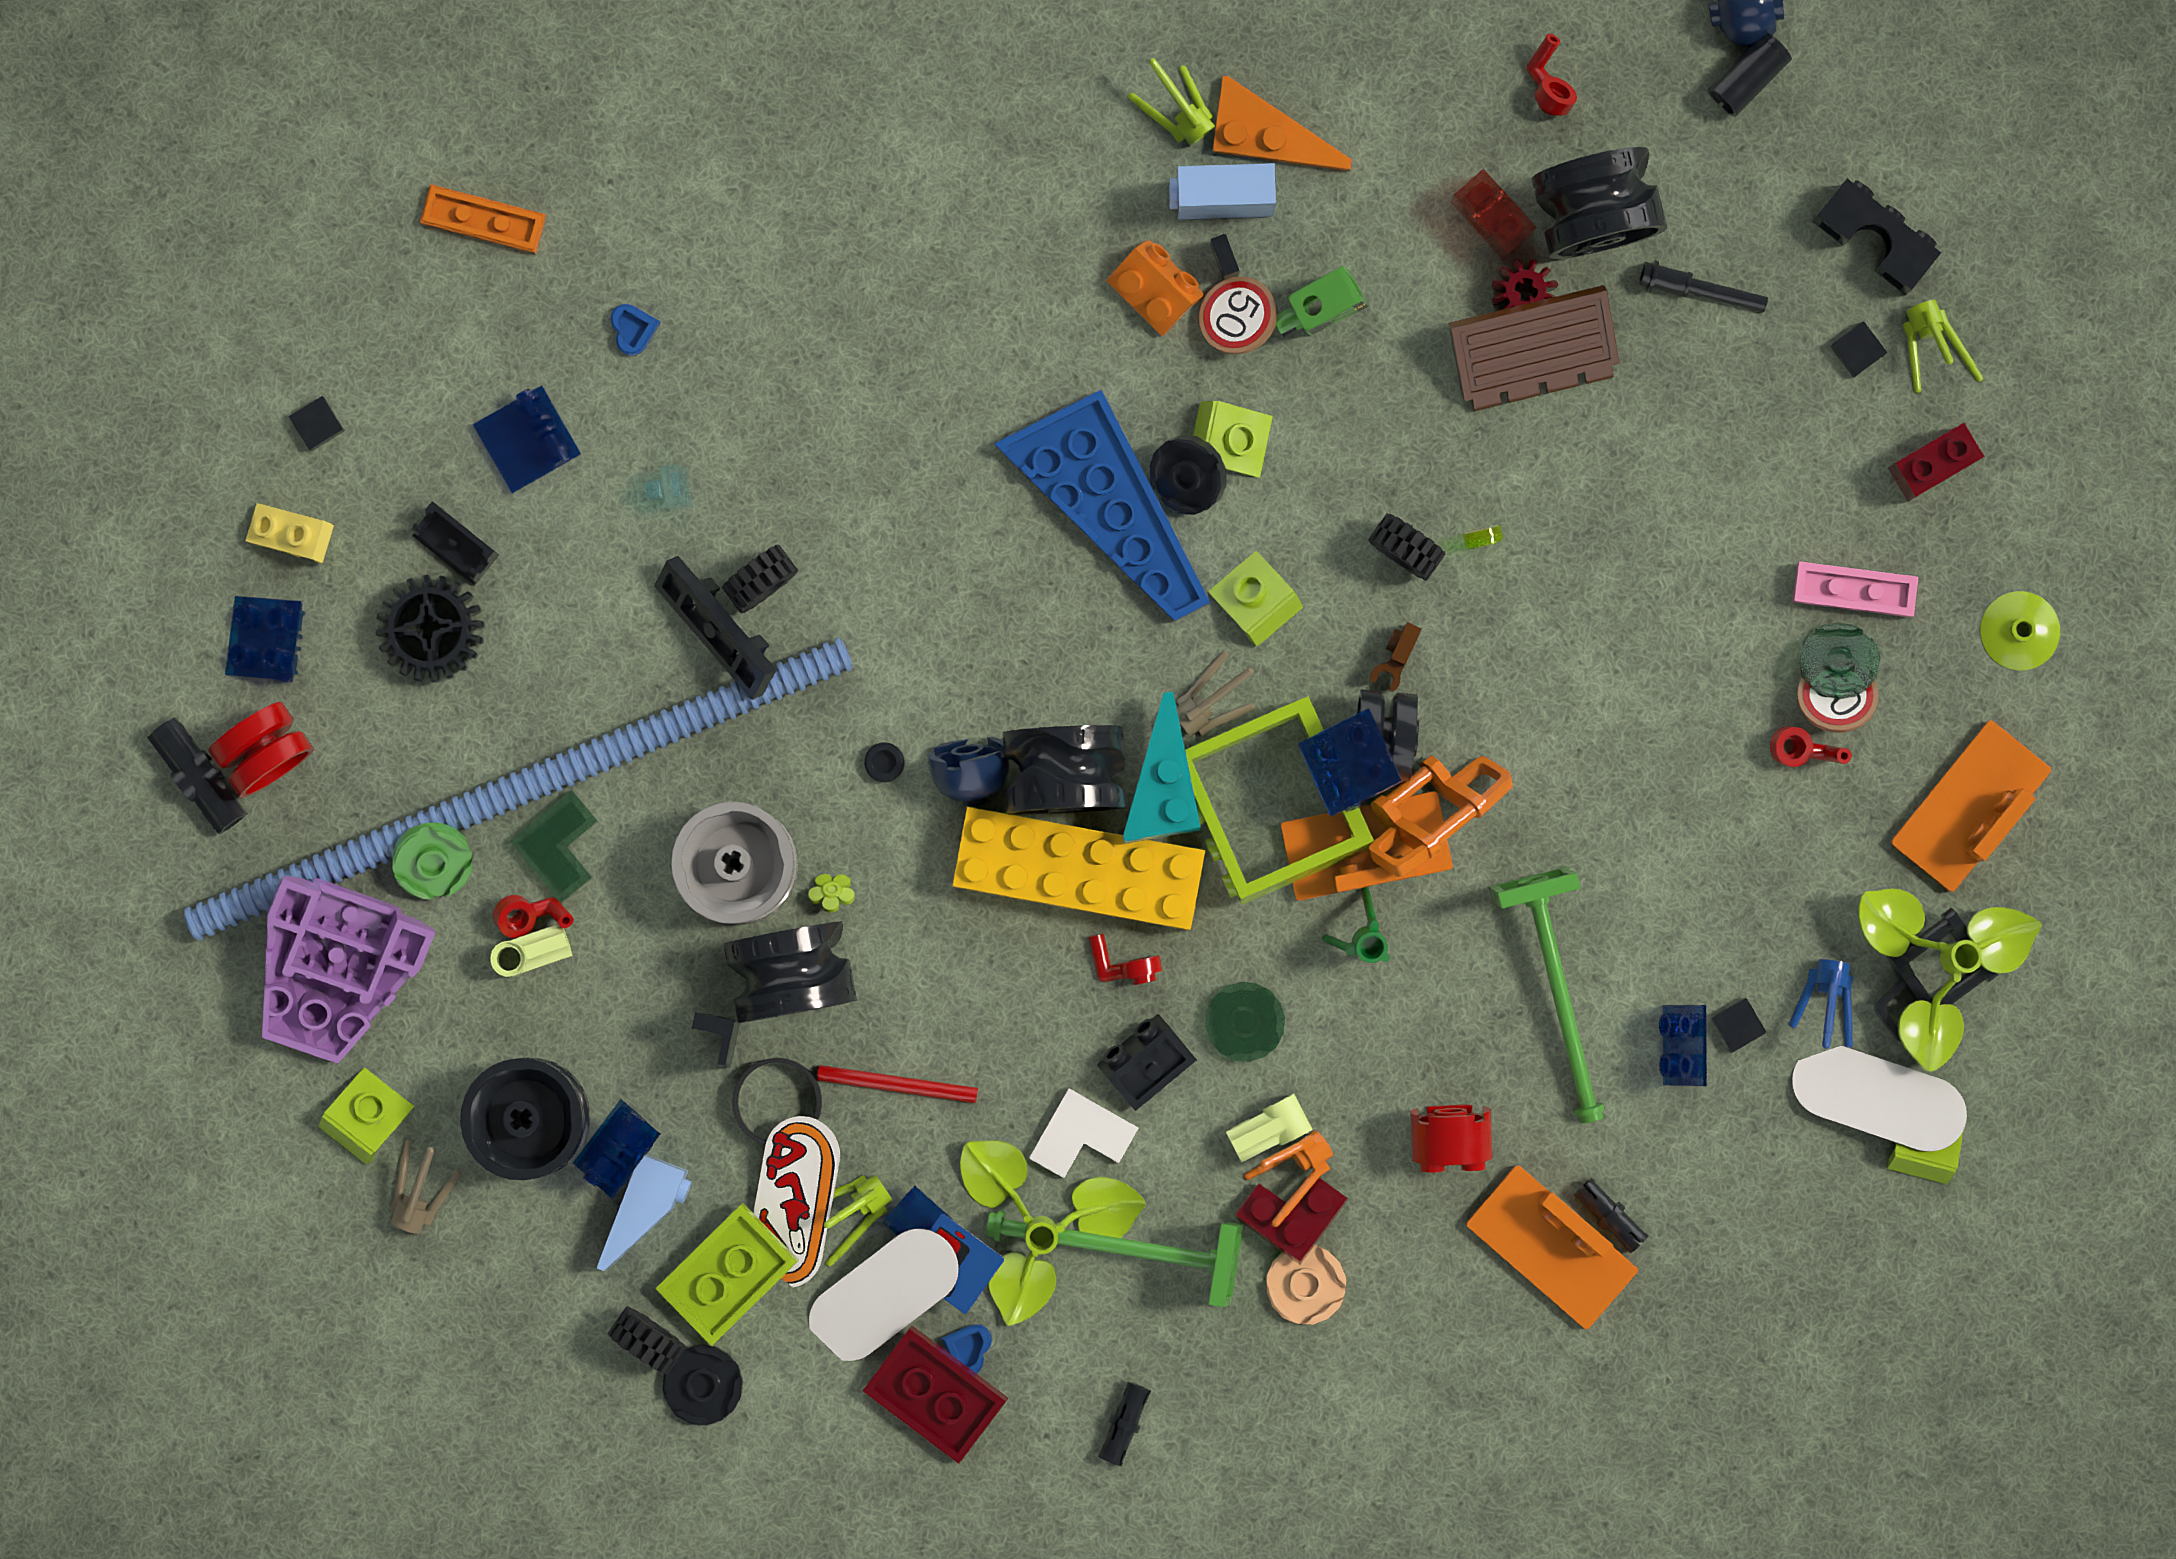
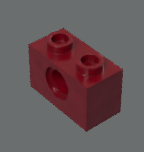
(1936, 462)

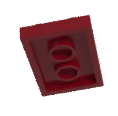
(935, 1394)

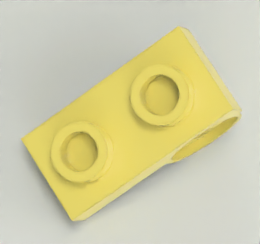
(289, 532)

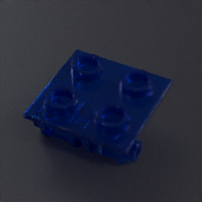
(527, 439)
(264, 638)
(1350, 763)
(1684, 1045)
(616, 1149)

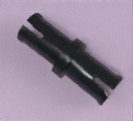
(1611, 1215)
(1124, 1423)

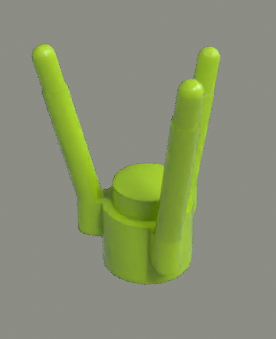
(1192, 120)
(1930, 322)
(869, 1197)

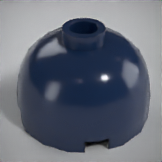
(969, 771)

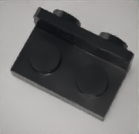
(1146, 1061)

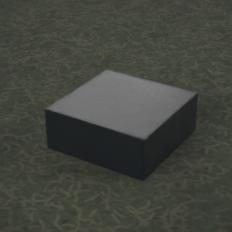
(1224, 257)
(1858, 349)
(316, 423)
(1738, 1025)

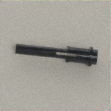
(1682, 283)

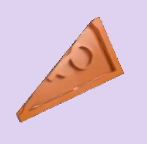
(1258, 130)

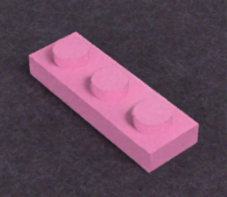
(1855, 589)

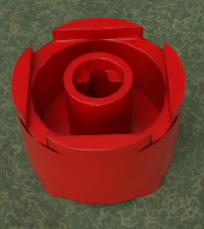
(1451, 1137)

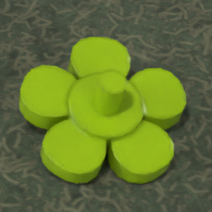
(831, 892)

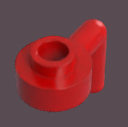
(1553, 93)
(1804, 748)
(527, 913)
(1140, 970)

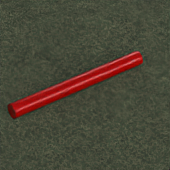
(897, 1084)

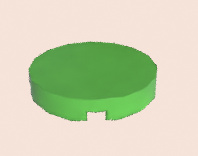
(432, 860)

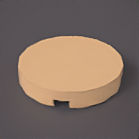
(1316, 1276)

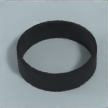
(772, 1060)

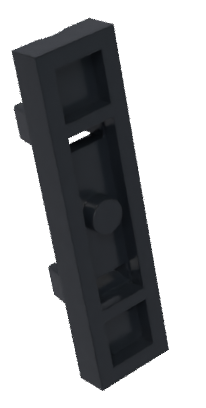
(715, 628)

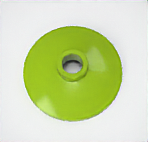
(2000, 633)

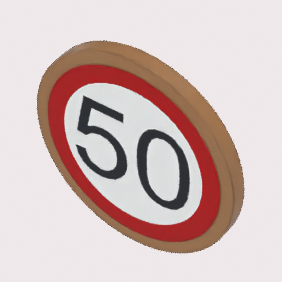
(1238, 315)
(1837, 714)

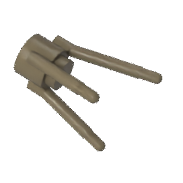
(1194, 713)
(411, 1211)

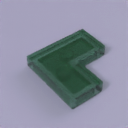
(547, 841)

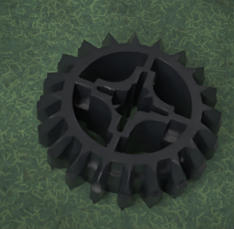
(431, 647)

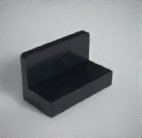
(719, 1025)

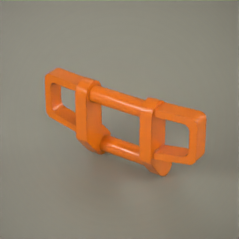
(1452, 789)

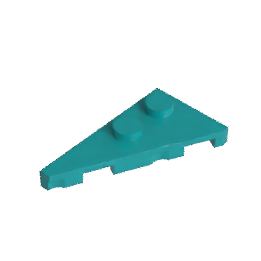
(1164, 794)

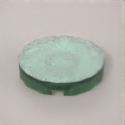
(1839, 660)
(1245, 1021)

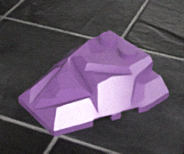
(334, 964)

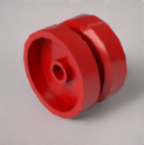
(261, 749)

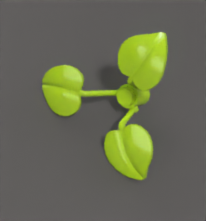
(1998, 943)
(1021, 1282)

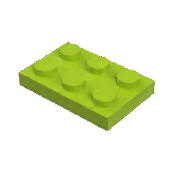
(727, 1274)

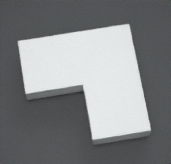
(1080, 1123)

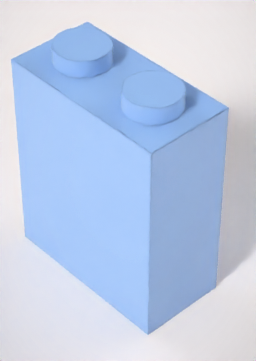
(1223, 191)

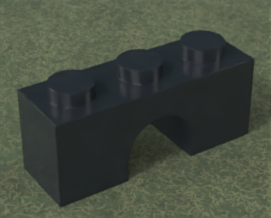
(1907, 252)

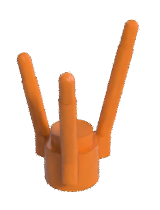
(1308, 1153)

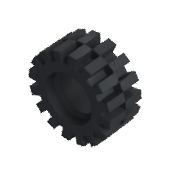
(1406, 546)
(759, 578)
(646, 1340)

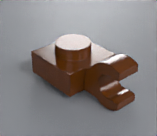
(1401, 646)

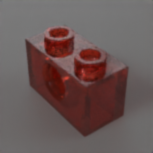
(1493, 214)

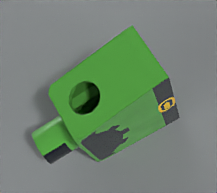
(1339, 300)

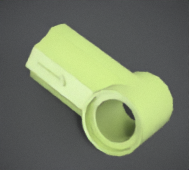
(535, 950)
(1274, 1126)

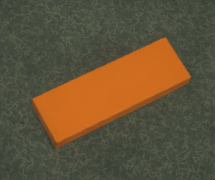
(483, 219)

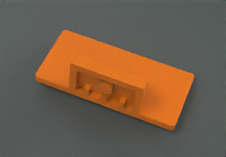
(1972, 806)
(1315, 833)
(1552, 1246)

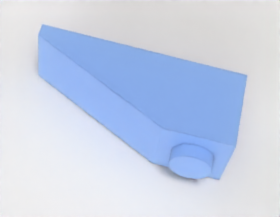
(647, 1200)

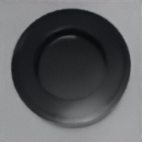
(884, 762)

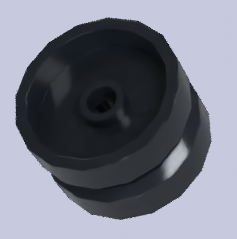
(1399, 729)

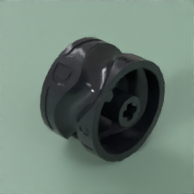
(1599, 203)
(1065, 769)
(790, 972)
(512, 1147)

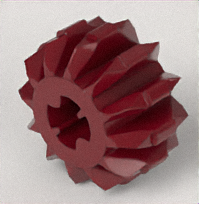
(1520, 276)

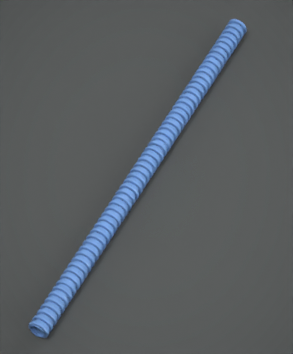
(524, 786)

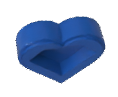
(633, 328)
(969, 1345)

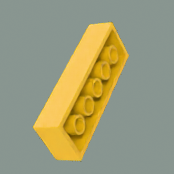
(1078, 868)

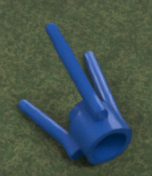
(1835, 981)

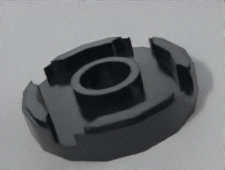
(1188, 474)
(716, 1383)

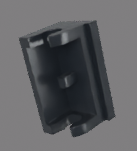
(454, 543)

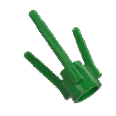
(1368, 940)

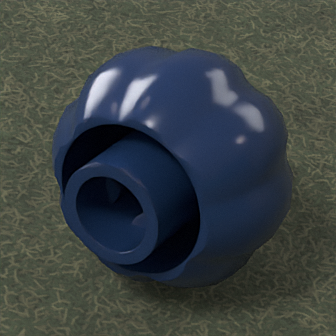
(1746, 20)

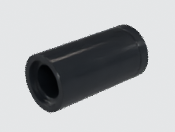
(1749, 74)

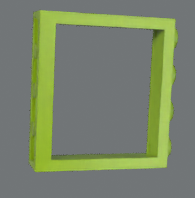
(1218, 843)

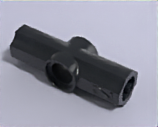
(196, 775)

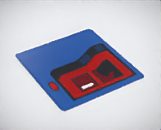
(975, 1263)

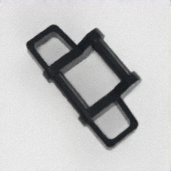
(1951, 924)

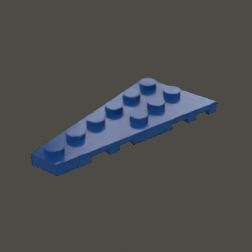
(1098, 483)

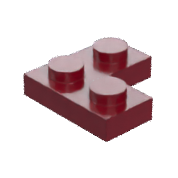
(1302, 1226)

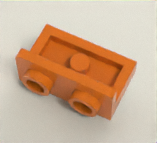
(1155, 286)

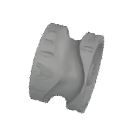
(704, 857)

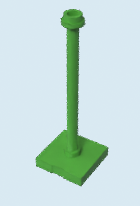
(1536, 893)
(1219, 1262)

